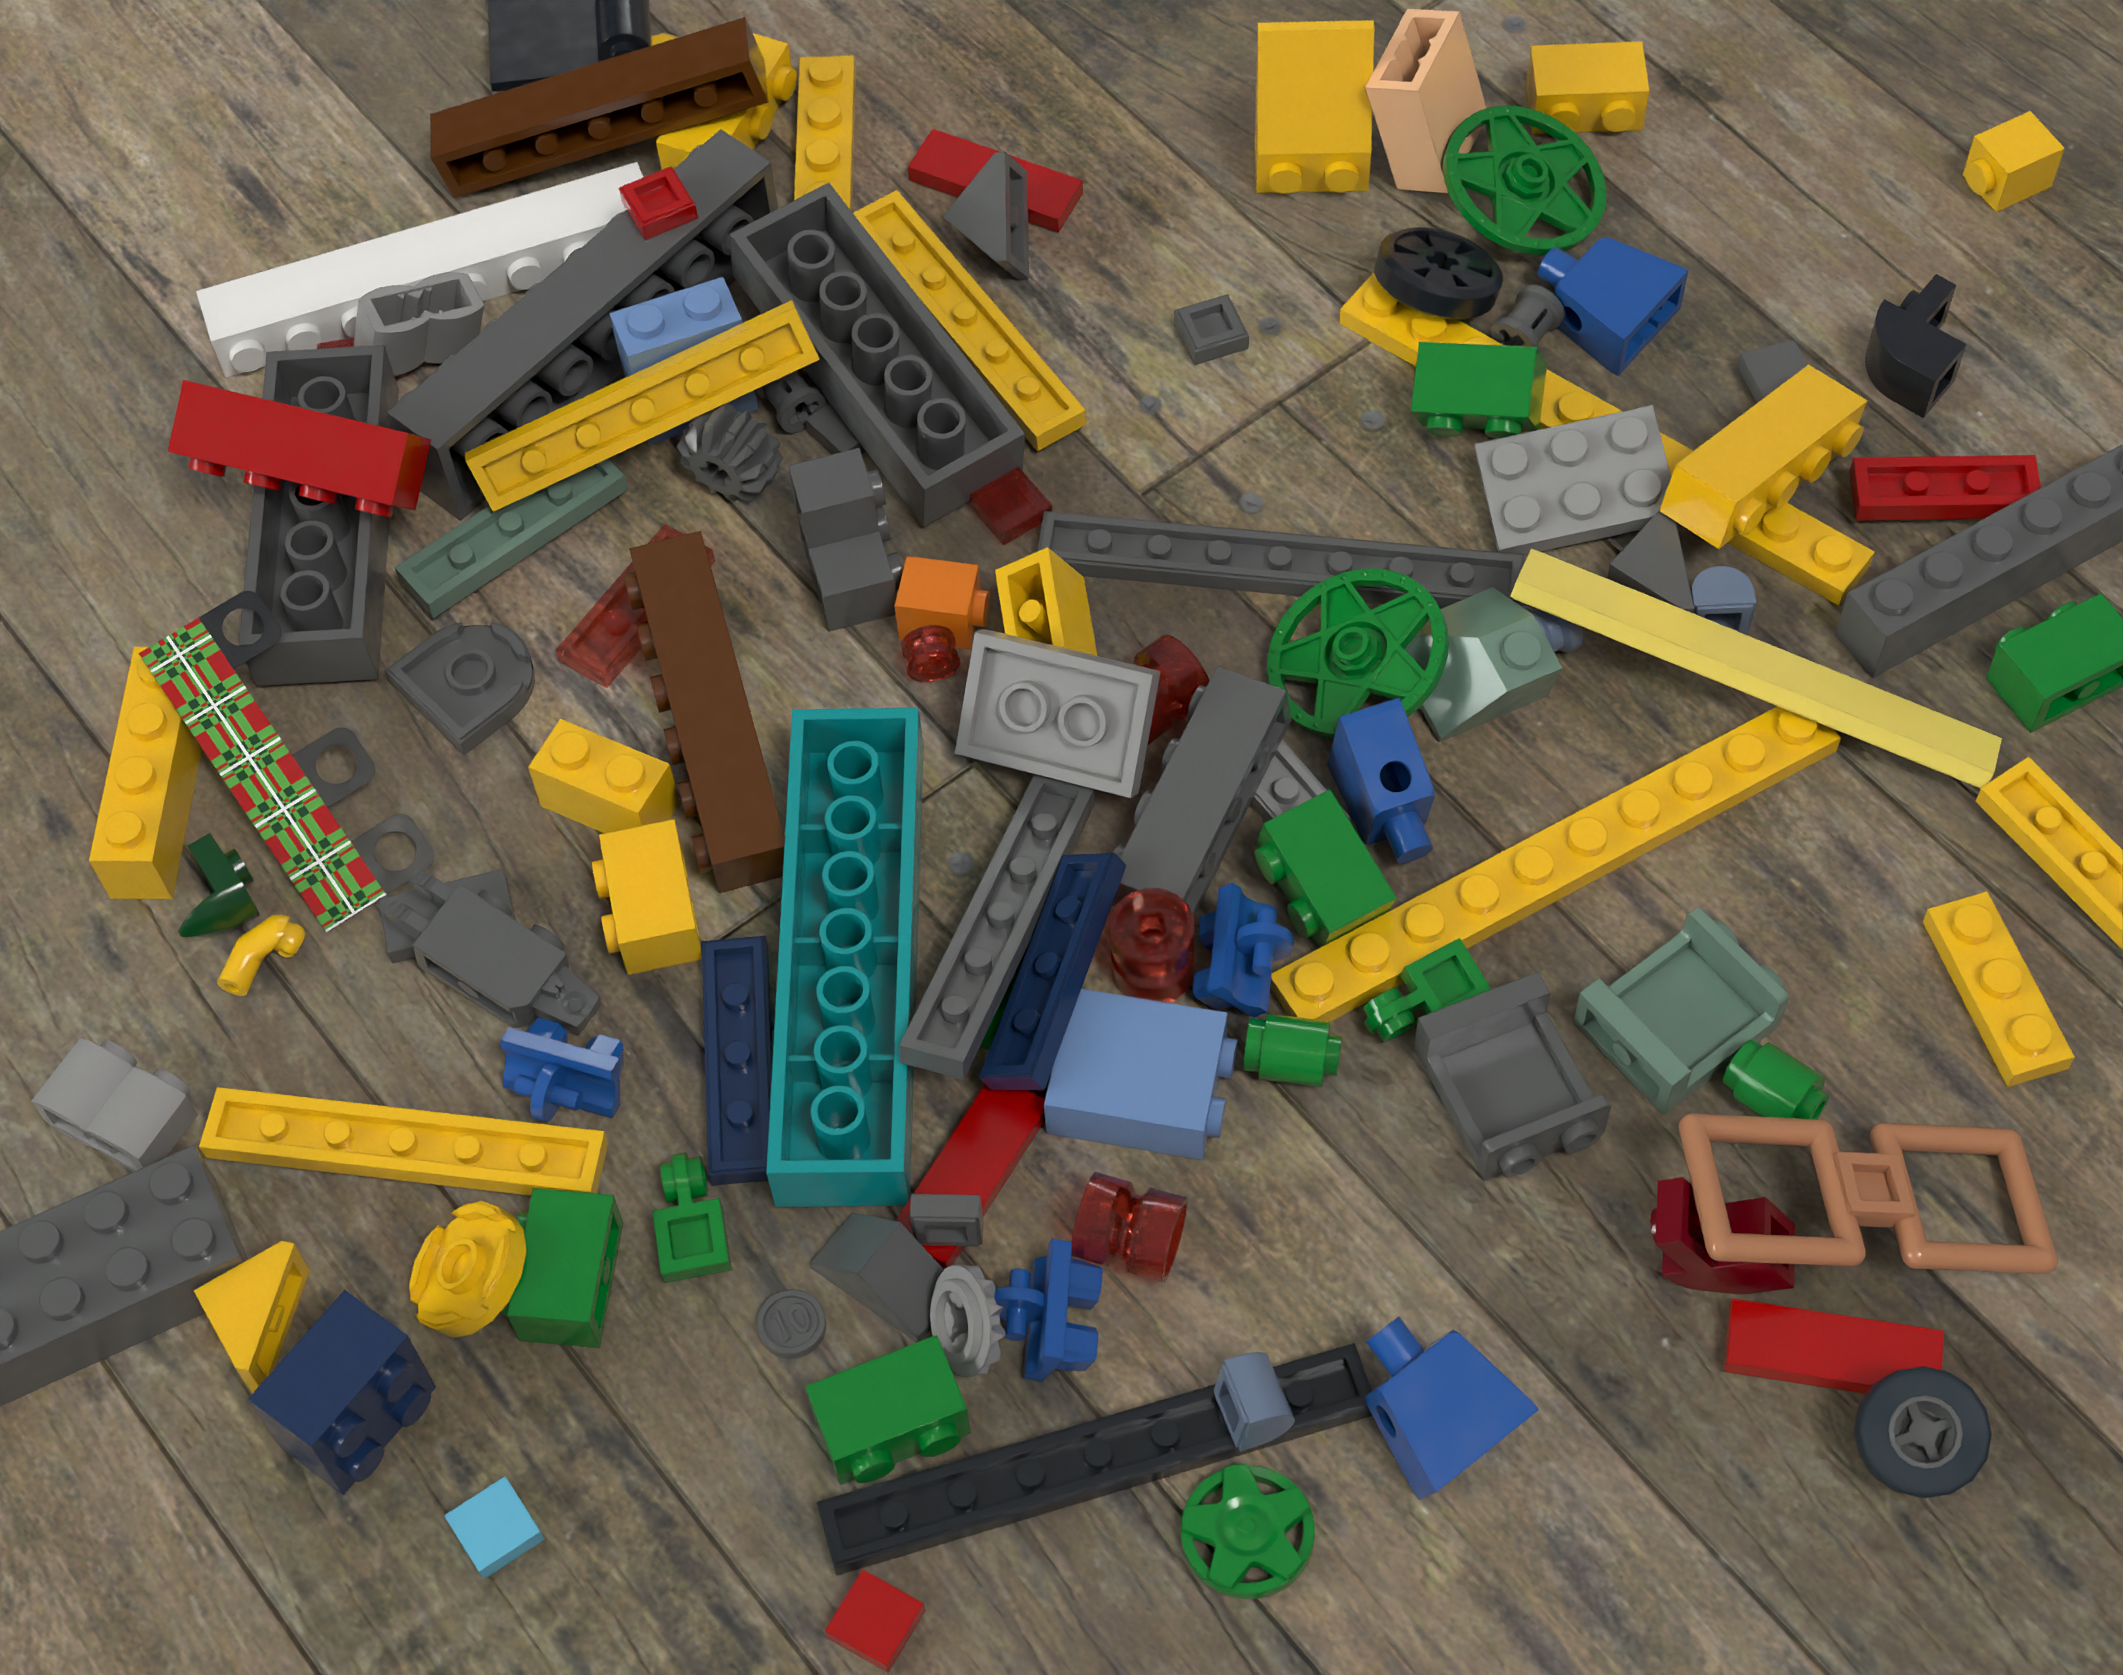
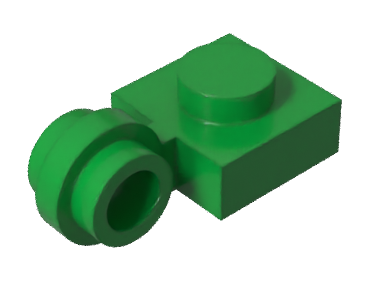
(1433, 983)
(694, 1234)

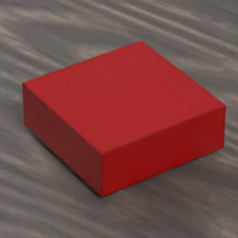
(658, 203)
(875, 1621)

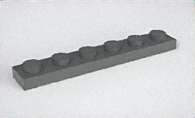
(996, 928)

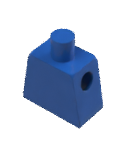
(1614, 298)
(1383, 778)
(1440, 1405)

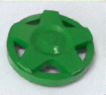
(1247, 1531)

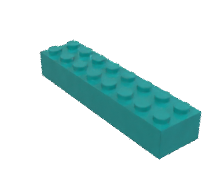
(847, 960)

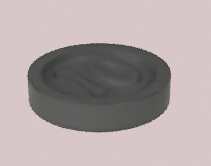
(791, 1324)

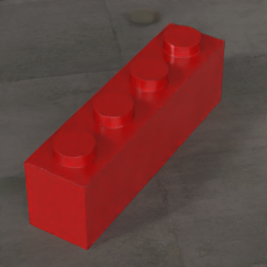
(298, 446)

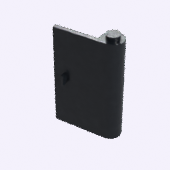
(556, 36)

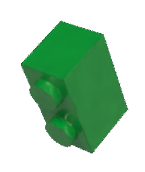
(1478, 388)
(2060, 662)
(1322, 870)
(566, 1268)
(889, 1411)

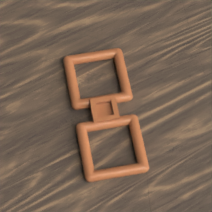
(1866, 1193)

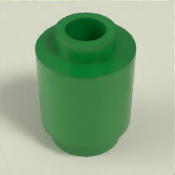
(1291, 1049)
(1775, 1083)

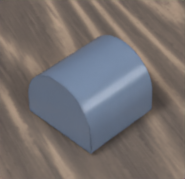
(1725, 597)
(1252, 1400)

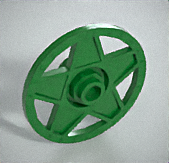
(1524, 179)
(1358, 647)

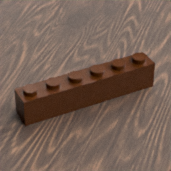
(598, 108)
(709, 710)

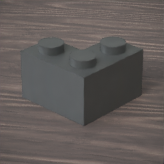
(844, 538)

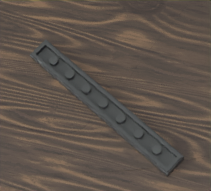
(1265, 558)

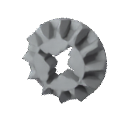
(966, 1319)

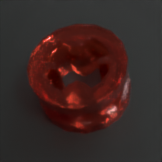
(930, 653)

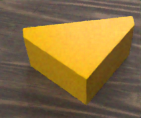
(255, 1308)

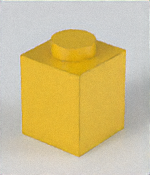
(2013, 161)

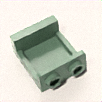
(1682, 1011)

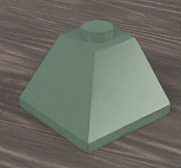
(1492, 664)

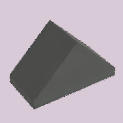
(996, 213)
(1655, 564)
(883, 1271)

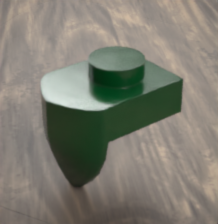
(230, 903)

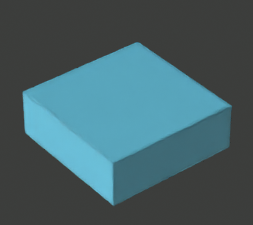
(494, 1527)

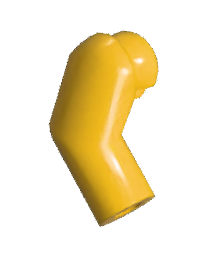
(253, 946)

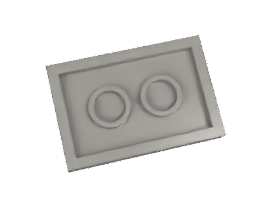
(1574, 481)
(1057, 712)

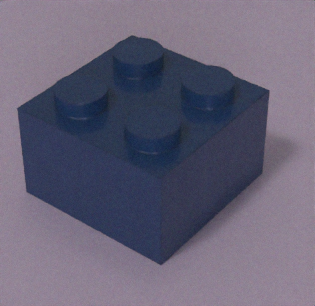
(344, 1393)

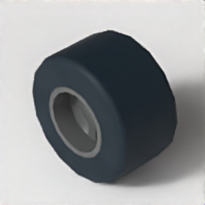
(1946, 1425)

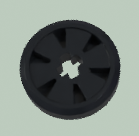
(1438, 273)

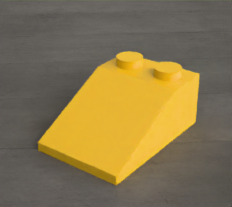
(1313, 106)

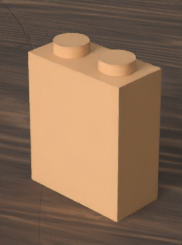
(1423, 94)

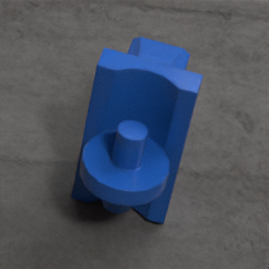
(1243, 952)
(562, 1074)
(1054, 1285)

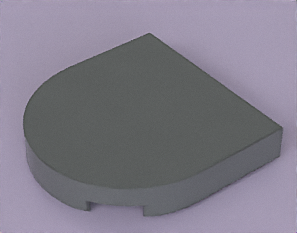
(466, 680)

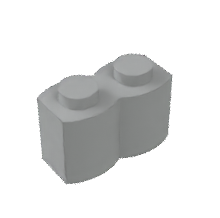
(421, 320)
(114, 1105)

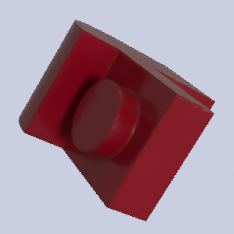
(1685, 1258)

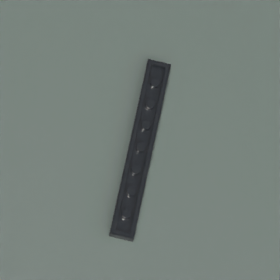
(1075, 1465)

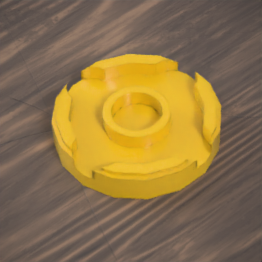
(468, 1269)

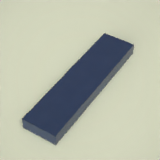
(1053, 972)
(737, 1057)

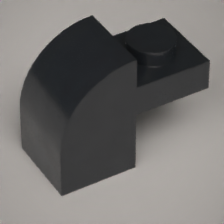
(1908, 351)

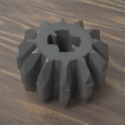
(730, 452)

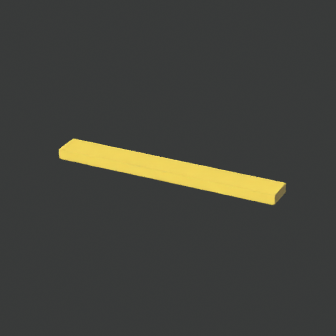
(1758, 669)

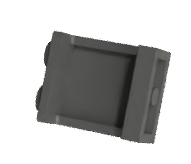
(1509, 1079)

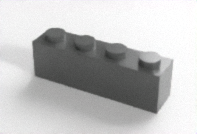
(1204, 787)

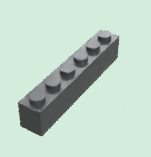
(1985, 566)

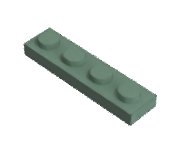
(499, 539)

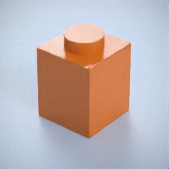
(942, 596)

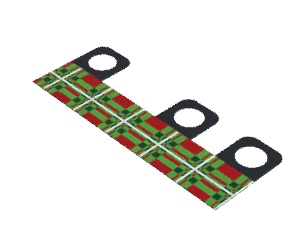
(272, 786)

